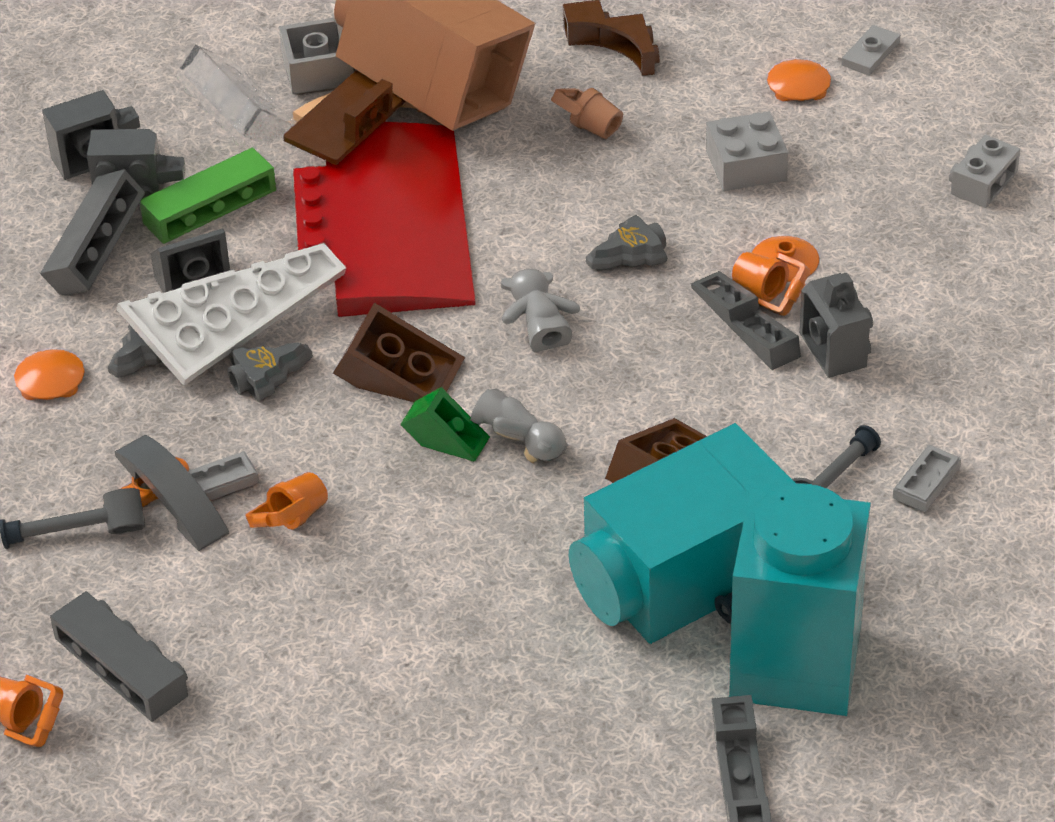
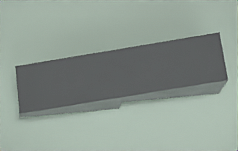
(741, 312)

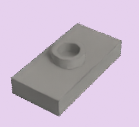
(871, 50)
(226, 475)
(926, 478)

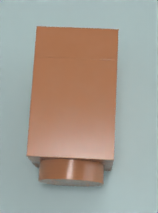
(439, 54)

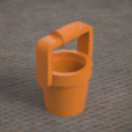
(768, 278)
(290, 503)
(22, 704)

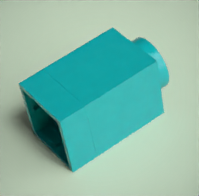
(670, 534)
(798, 598)

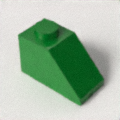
(444, 426)

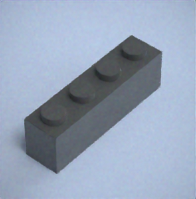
(92, 233)
(120, 655)

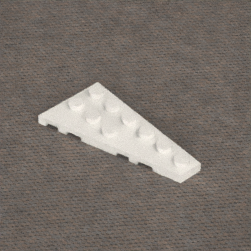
(221, 312)

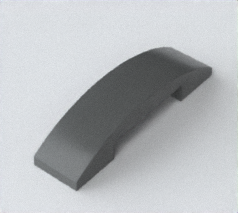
(175, 489)
(739, 760)

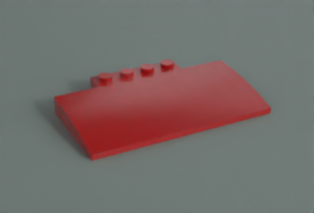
(391, 220)

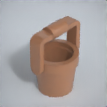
(589, 110)

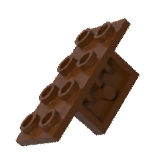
(344, 118)

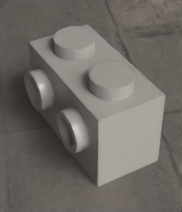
(984, 171)

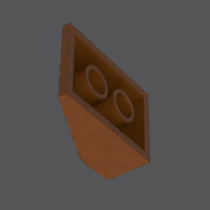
(396, 358)
(650, 446)

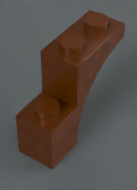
(627, 35)

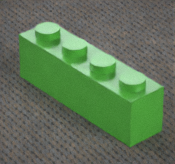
(207, 195)

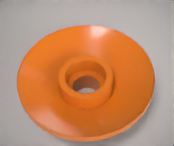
(791, 247)

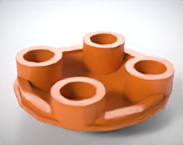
(799, 80)
(49, 375)

